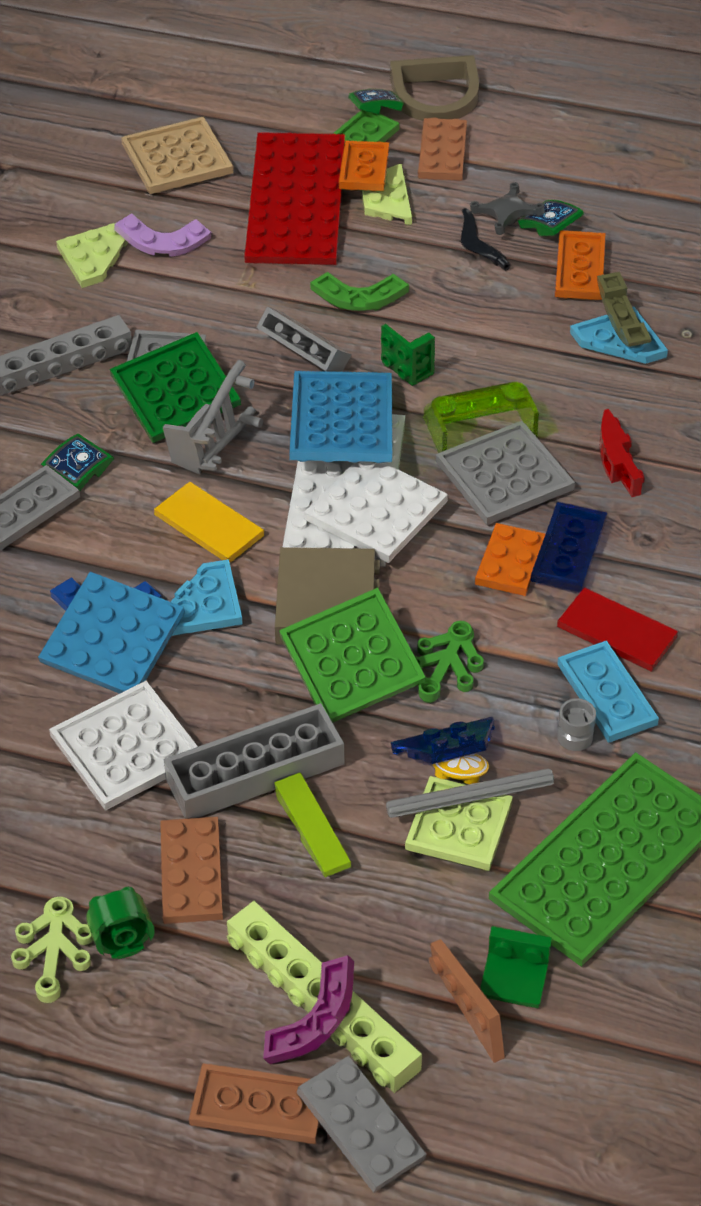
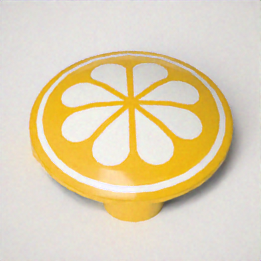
(465, 768)

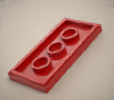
(626, 631)

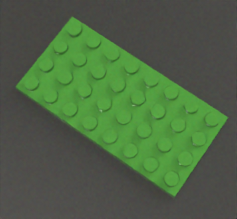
(604, 859)

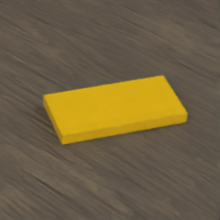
(209, 522)

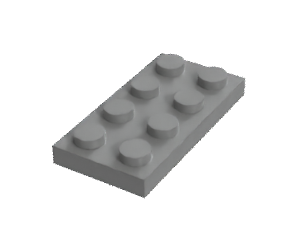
(33, 503)
(361, 1123)

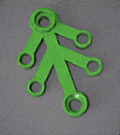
(458, 635)

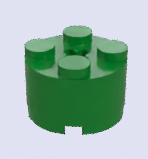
(119, 923)

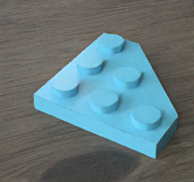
(600, 336)
(208, 599)

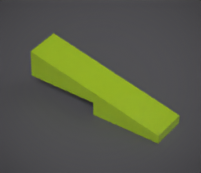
(312, 825)

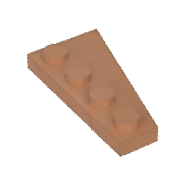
(470, 999)

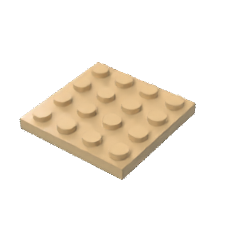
(177, 155)

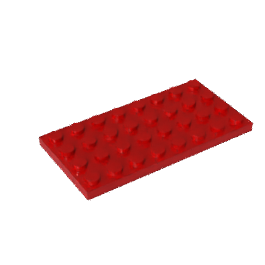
(295, 199)

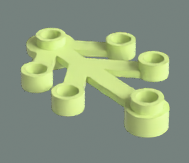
(52, 943)

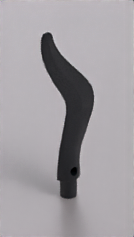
(472, 243)

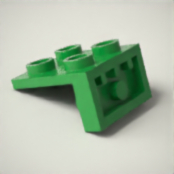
(410, 360)
(516, 967)

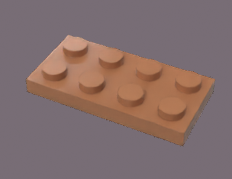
(442, 149)
(191, 870)
(252, 1104)

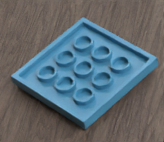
(111, 634)

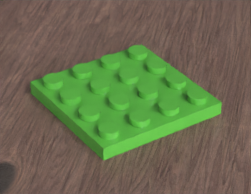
(352, 655)

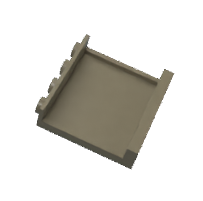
(320, 579)

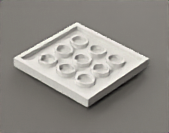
(376, 508)
(122, 744)

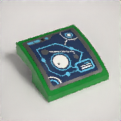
(373, 99)
(556, 218)
(78, 460)

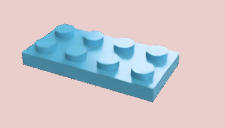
(605, 683)

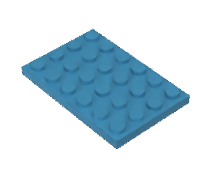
(341, 417)

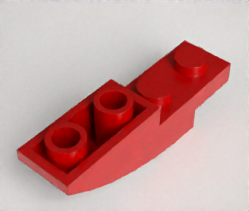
(616, 456)

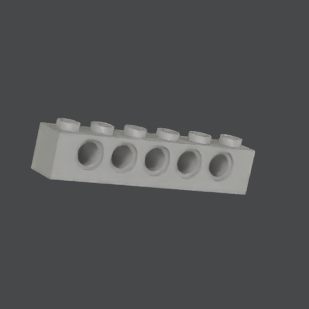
(63, 354)

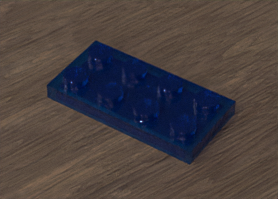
(569, 547)

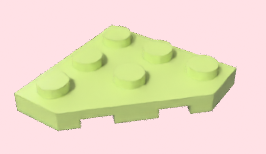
(92, 253)

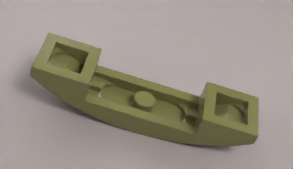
(619, 310)

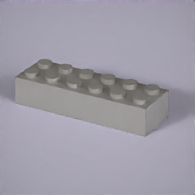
(253, 760)

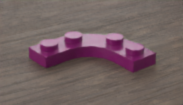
(321, 1021)

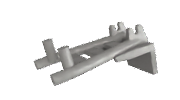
(186, 442)

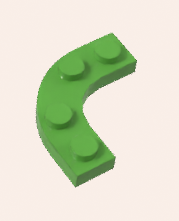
(359, 298)

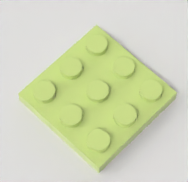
(460, 832)

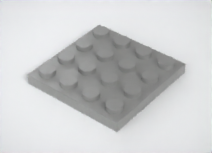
(504, 472)

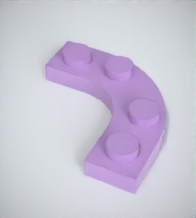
(154, 242)

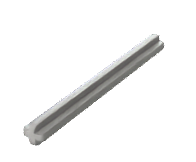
(469, 793)

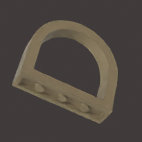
(434, 70)

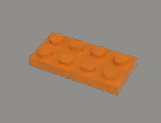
(579, 264)

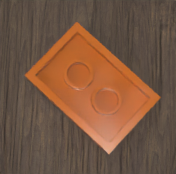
(364, 165)
(509, 559)

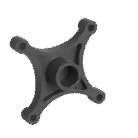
(507, 209)

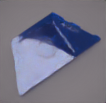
(447, 743)

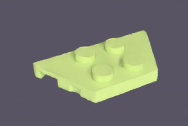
(391, 201)

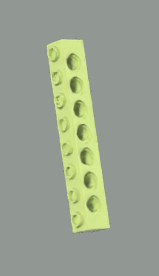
(382, 1038)

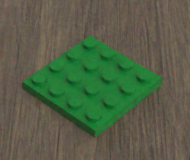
(171, 384)

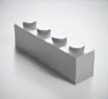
(303, 340)

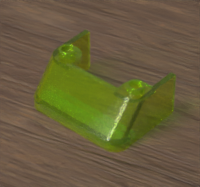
(477, 404)

